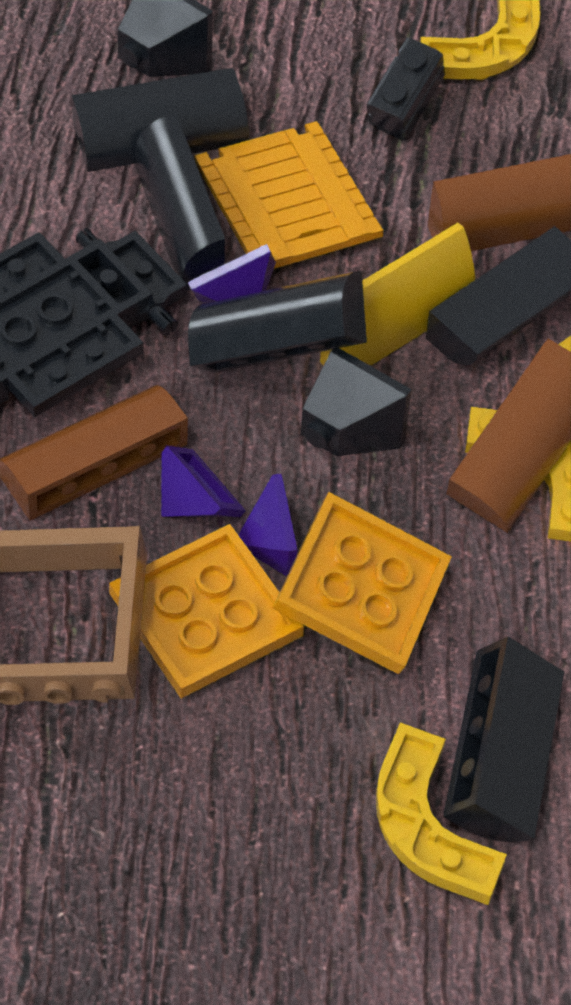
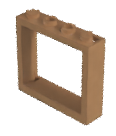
(80, 550)

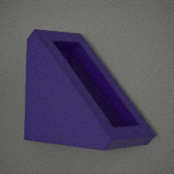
(236, 278)
(192, 488)
(269, 528)

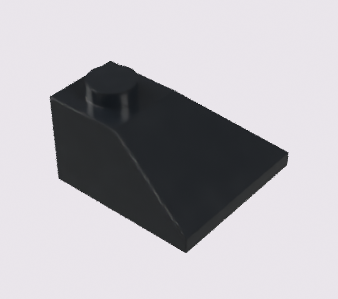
(166, 37)
(355, 408)

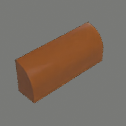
(505, 202)
(519, 442)
(94, 451)

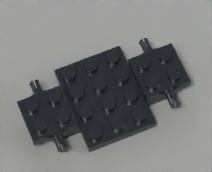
(75, 314)

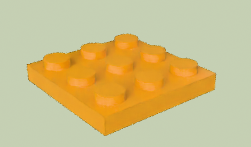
(363, 583)
(209, 611)

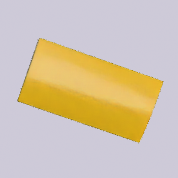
(407, 289)

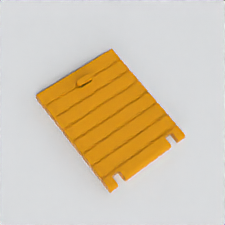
(289, 195)

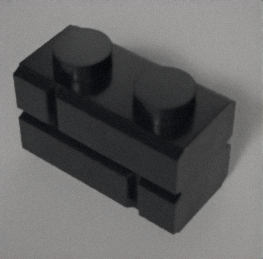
(406, 89)

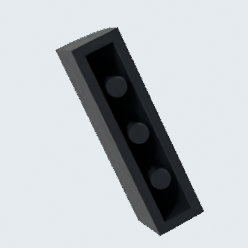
(112, 119)
(179, 199)
(503, 299)
(278, 323)
(504, 743)

